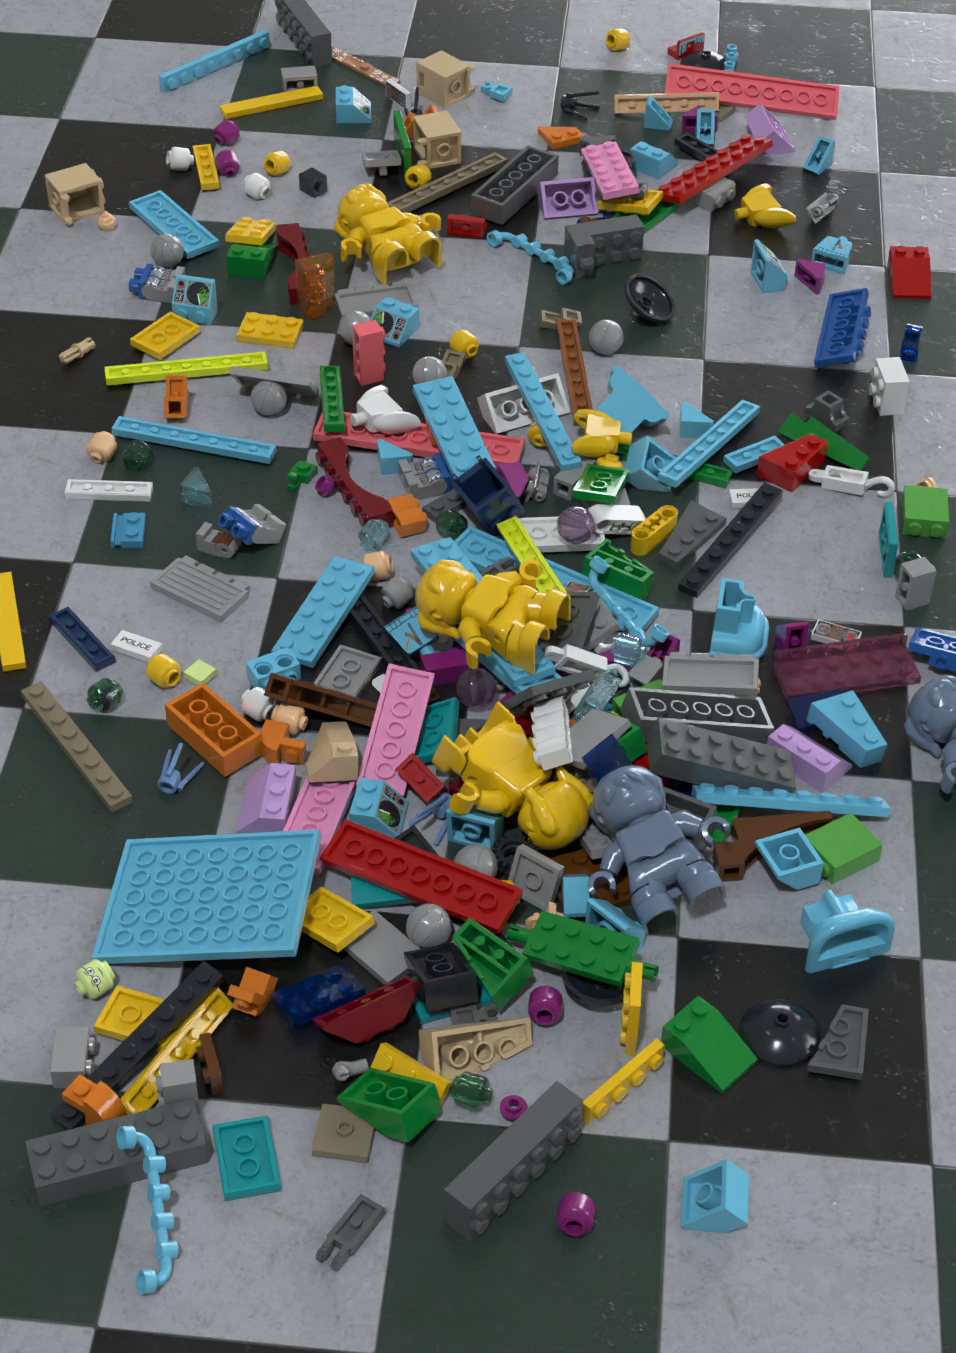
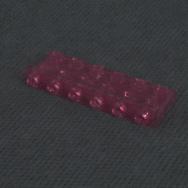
(846, 665)

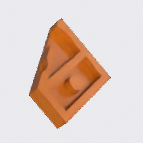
(560, 136)

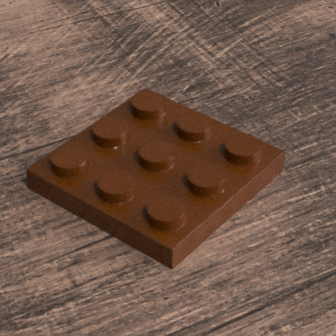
(581, 863)

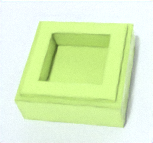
(200, 672)

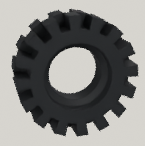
(507, 847)

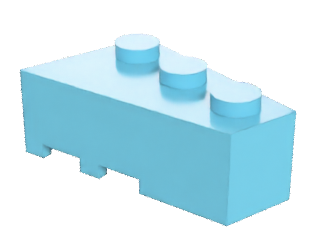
(850, 727)

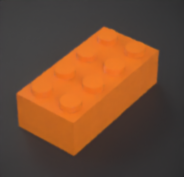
(214, 729)

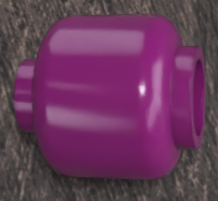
(226, 132)
(227, 163)
(545, 1005)
(575, 1214)

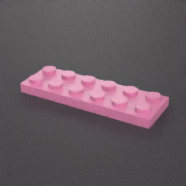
(610, 170)
(396, 724)
(322, 808)

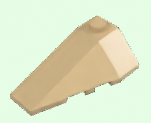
(333, 754)
(473, 1045)

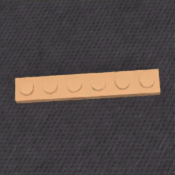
(668, 101)

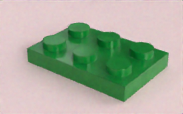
(600, 484)

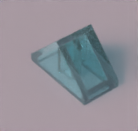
(195, 490)

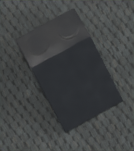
(443, 977)

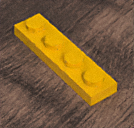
(206, 167)
(617, 1086)

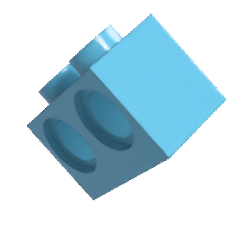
(279, 662)

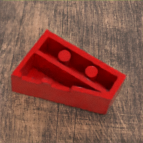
(791, 463)

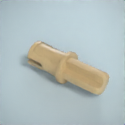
(77, 351)

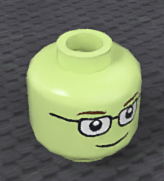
(94, 979)

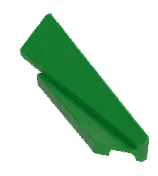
(837, 448)

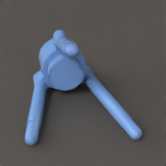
(170, 777)
(439, 809)

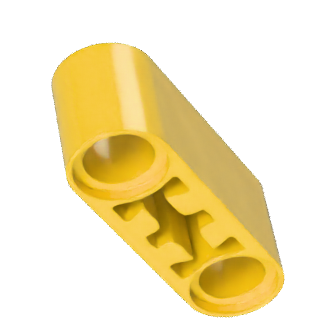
(653, 530)

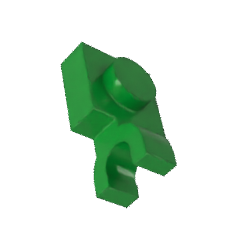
(301, 472)

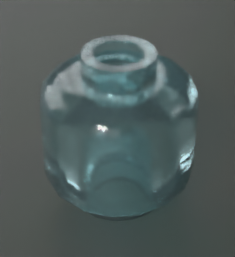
(374, 535)
(627, 649)

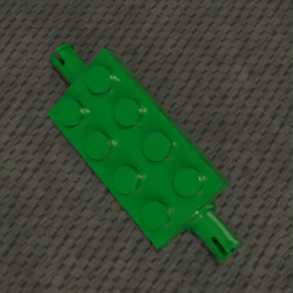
(580, 948)

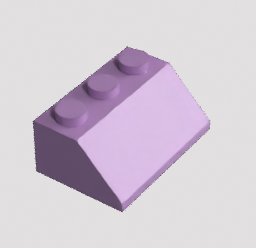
(763, 123)
(567, 197)
(810, 759)
(268, 799)

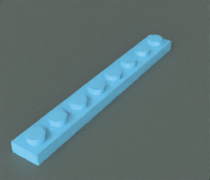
(214, 61)
(542, 411)
(194, 440)
(708, 443)
(798, 801)

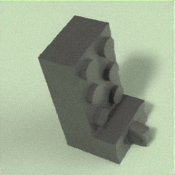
(603, 243)

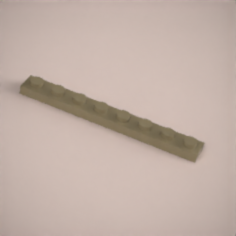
(448, 183)
(77, 747)

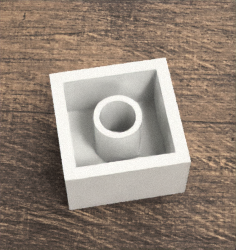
(889, 386)

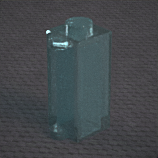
(599, 693)

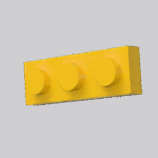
(397, 1062)

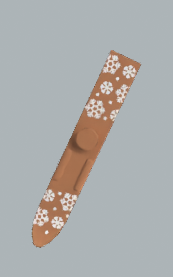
(362, 67)

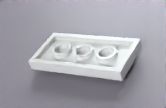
(547, 539)

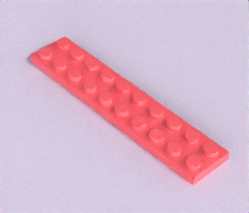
(750, 90)
(500, 447)

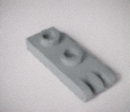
(594, 840)

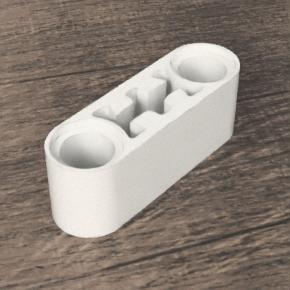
(616, 518)

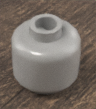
(397, 593)

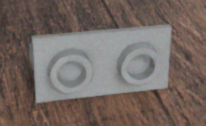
(822, 206)
(537, 484)

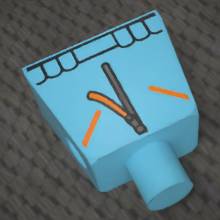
(833, 252)
(411, 635)

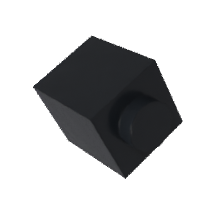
(313, 182)

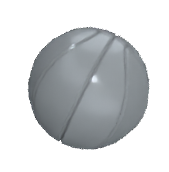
(167, 250)
(349, 319)
(606, 337)
(428, 369)
(268, 397)
(478, 858)
(428, 925)

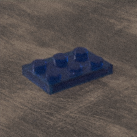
(317, 995)

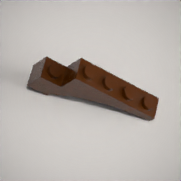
(320, 698)
(736, 857)

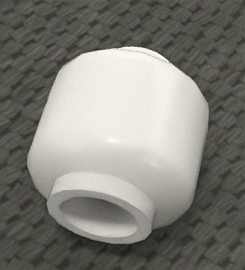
(179, 159)
(257, 186)
(257, 705)

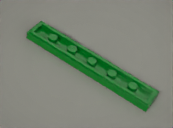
(332, 399)
(705, 473)

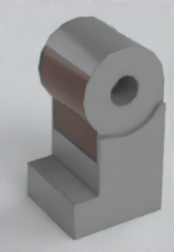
(216, 542)

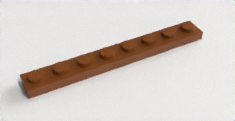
(573, 366)

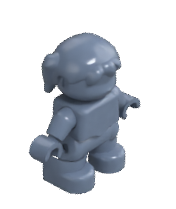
(934, 722)
(651, 844)

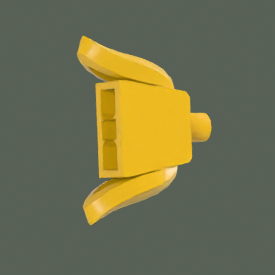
(763, 210)
(600, 435)

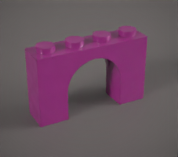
(446, 664)

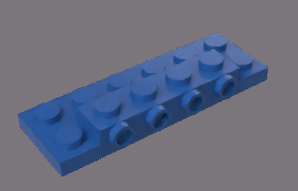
(843, 328)
(936, 645)

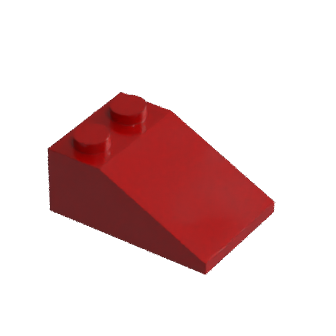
(909, 272)

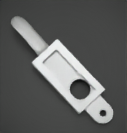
(849, 480)
(576, 660)

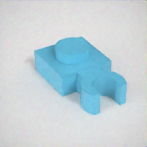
(498, 91)

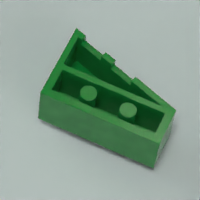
(622, 573)
(496, 963)

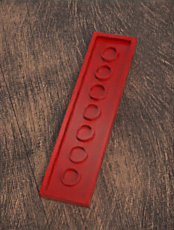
(714, 168)
(421, 875)

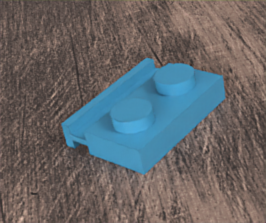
(128, 530)

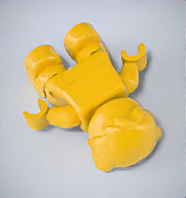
(385, 232)
(495, 613)
(504, 778)

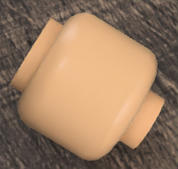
(101, 447)
(382, 565)
(290, 714)

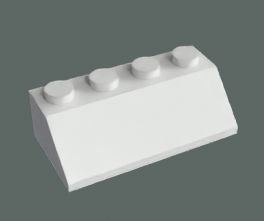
(508, 410)

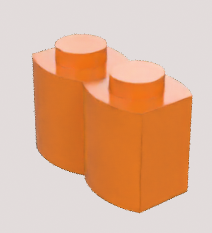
(407, 515)

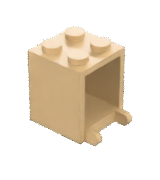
(444, 79)
(437, 139)
(75, 193)

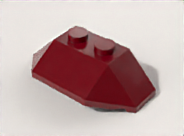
(371, 1013)

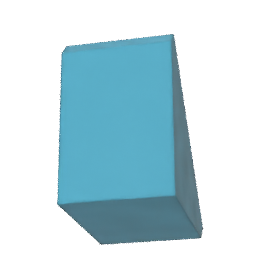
(656, 116)
(705, 125)
(820, 156)
(692, 422)
(389, 455)
(574, 894)

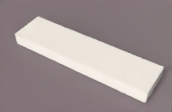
(108, 490)

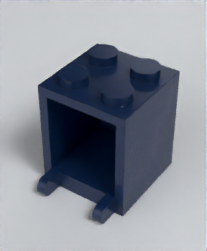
(487, 495)

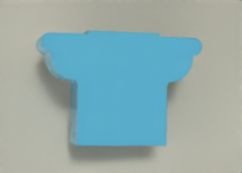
(631, 403)
(738, 622)
(843, 932)

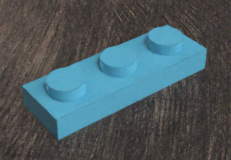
(749, 456)

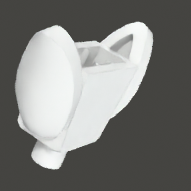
(382, 414)

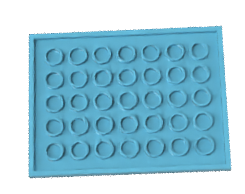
(209, 897)

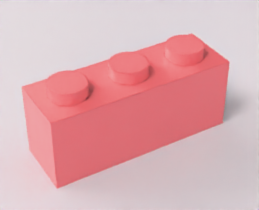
(368, 352)

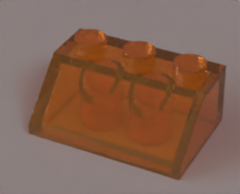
(315, 285)

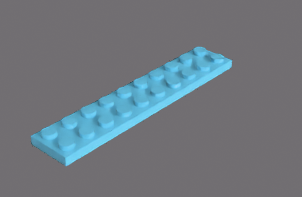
(446, 549)
(486, 550)

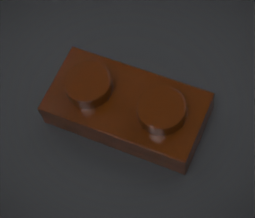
(211, 1072)

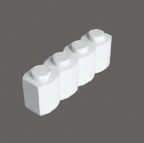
(551, 734)

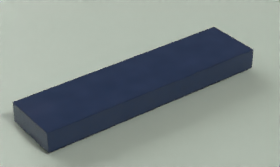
(82, 639)

